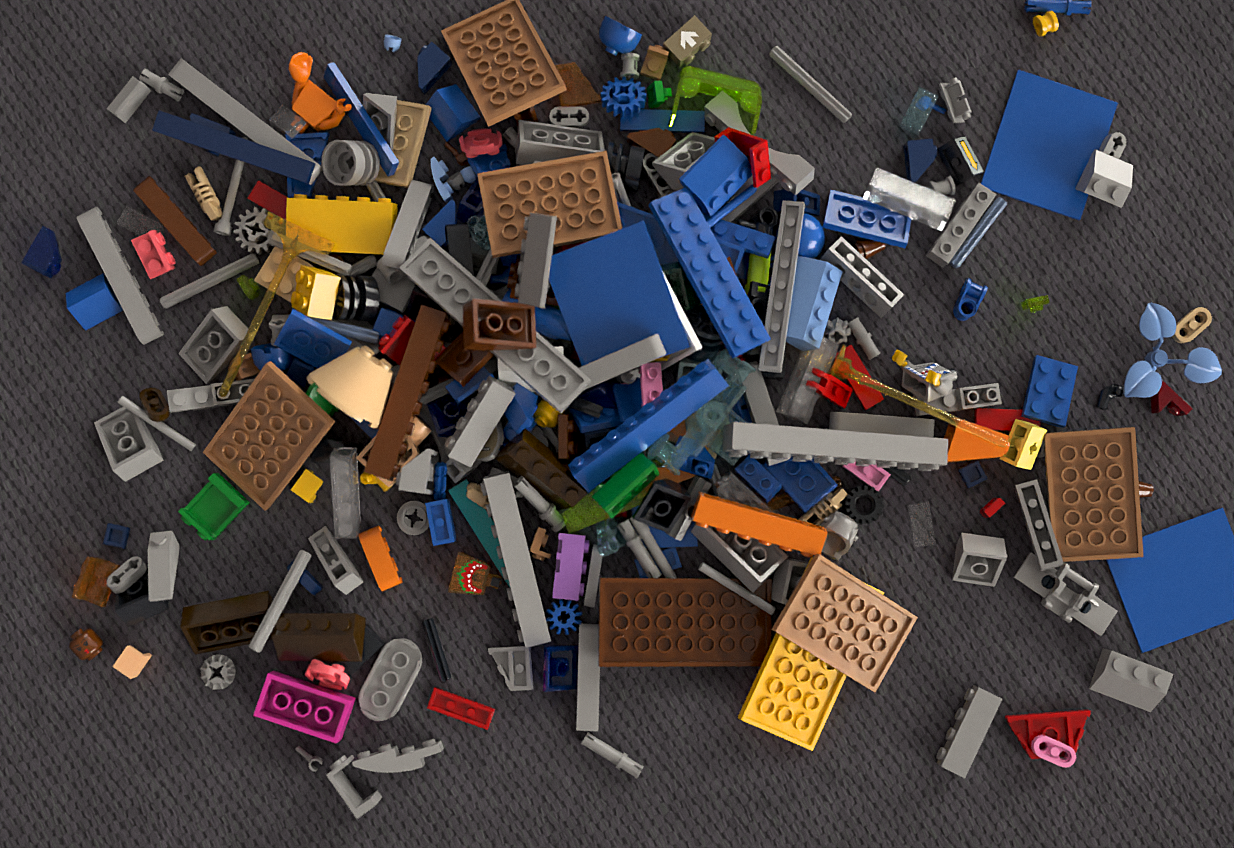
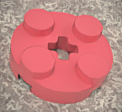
(481, 142)
(329, 676)

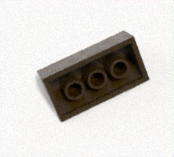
(542, 470)
(224, 622)
(319, 637)

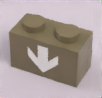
(688, 41)

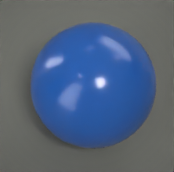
(811, 239)

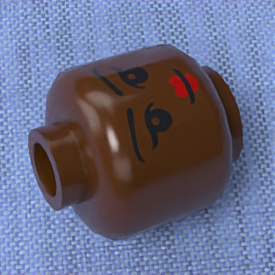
(85, 644)

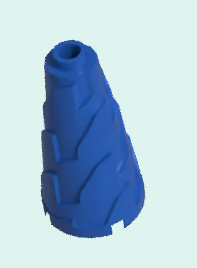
(548, 320)

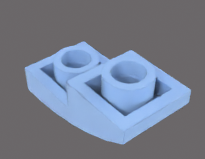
(439, 175)

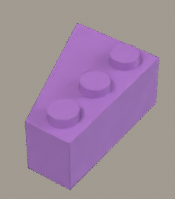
(570, 566)

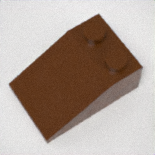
(498, 325)

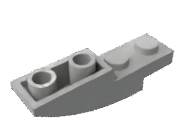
(206, 396)
(965, 399)
(390, 760)

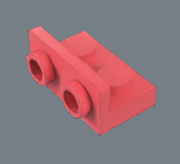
(153, 253)

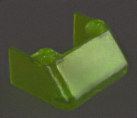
(695, 80)

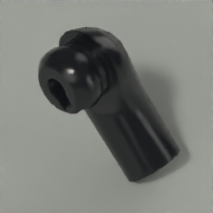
(1108, 393)

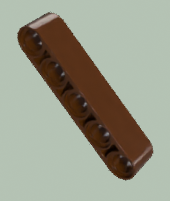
(174, 221)

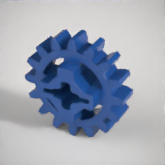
(623, 97)

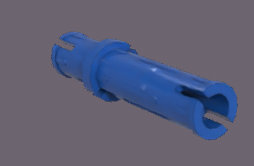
(1058, 6)

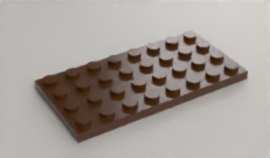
(680, 623)

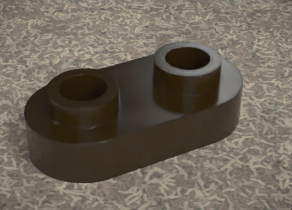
(154, 404)

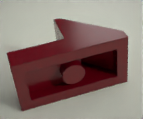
(1168, 397)

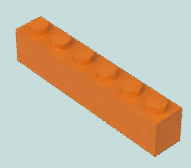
(758, 524)

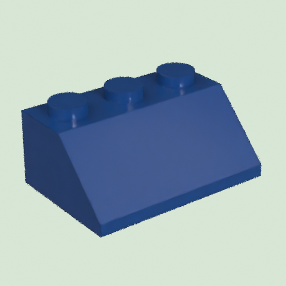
(716, 175)

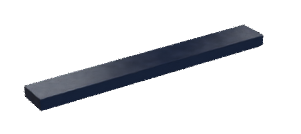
(234, 147)

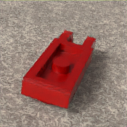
(830, 388)

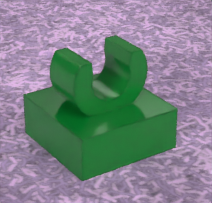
(657, 94)

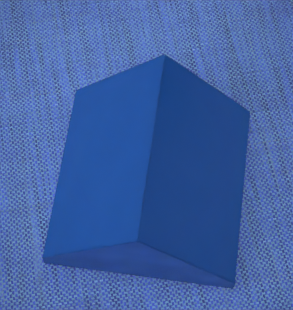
(451, 111)
(93, 302)

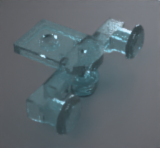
(707, 423)

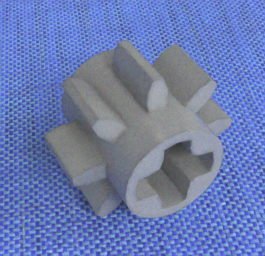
(841, 328)

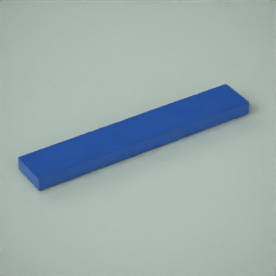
(361, 118)

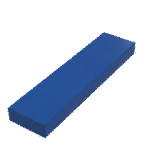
(649, 119)

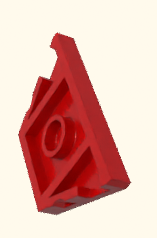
(1060, 725)

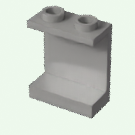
(347, 791)

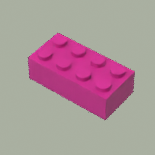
(304, 706)

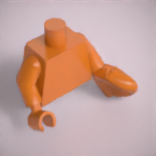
(310, 101)

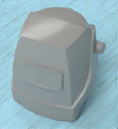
(840, 534)

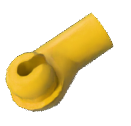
(366, 478)

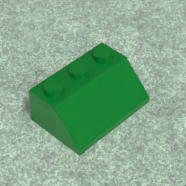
(625, 485)

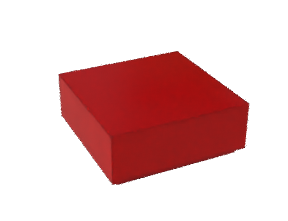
(991, 507)

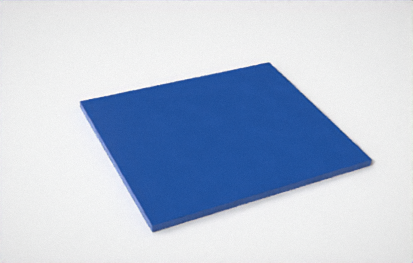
(1047, 143)
(615, 294)
(1180, 581)

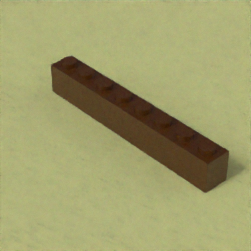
(407, 393)

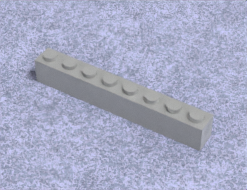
(517, 559)

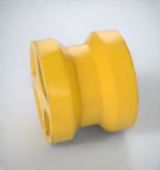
(1045, 23)

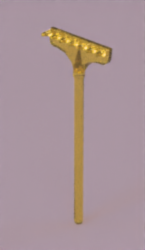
(295, 241)
(843, 370)

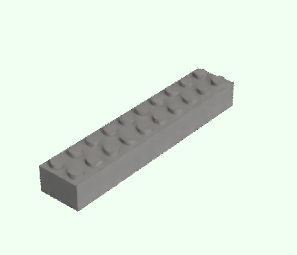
(837, 445)

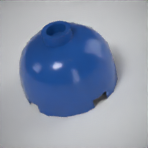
(618, 37)
(267, 352)

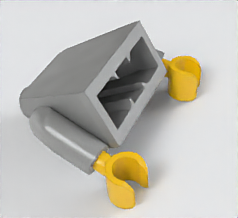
(925, 380)

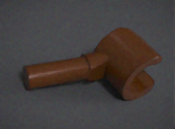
(460, 157)

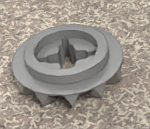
(406, 524)
(228, 672)

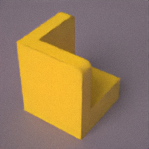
(307, 486)

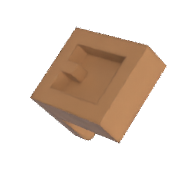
(655, 62)
(246, 369)
(539, 540)

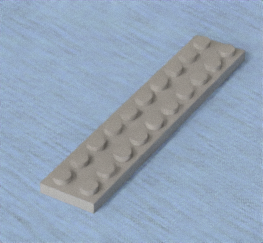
(453, 286)

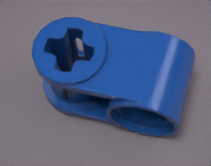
(971, 297)

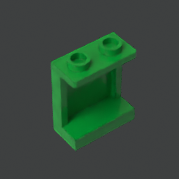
(214, 507)

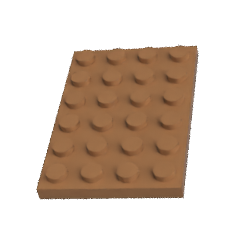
(503, 61)
(571, 188)
(268, 436)
(1094, 493)
(844, 622)

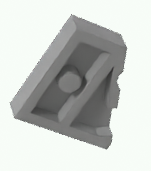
(514, 665)

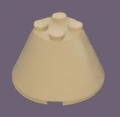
(356, 384)

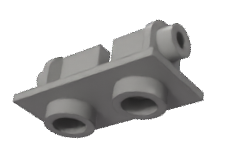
(950, 93)

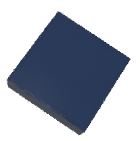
(972, 474)
(116, 535)

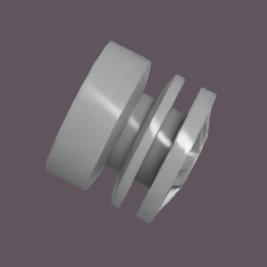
(350, 162)

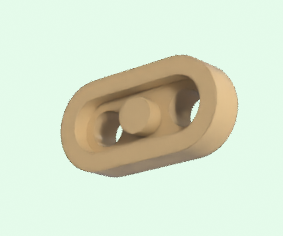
(1190, 325)

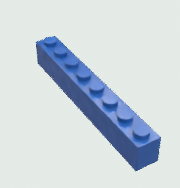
(647, 425)

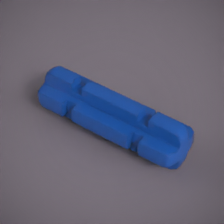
(440, 481)

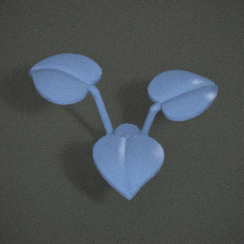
(1141, 377)

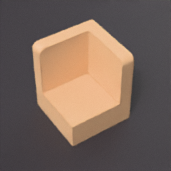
(131, 662)

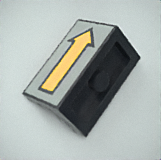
(960, 160)

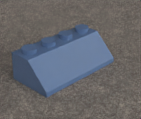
(811, 302)

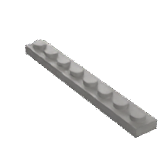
(782, 285)

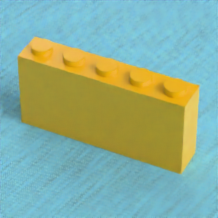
(351, 225)

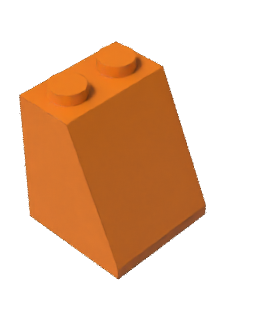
(967, 446)

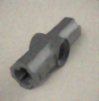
(697, 485)

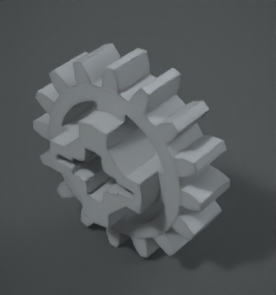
(254, 239)

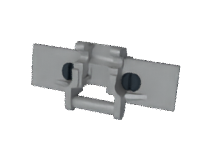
(1062, 600)

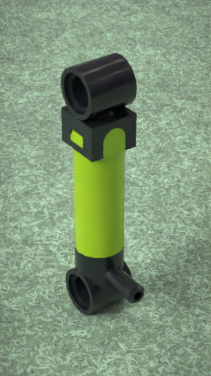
(758, 267)

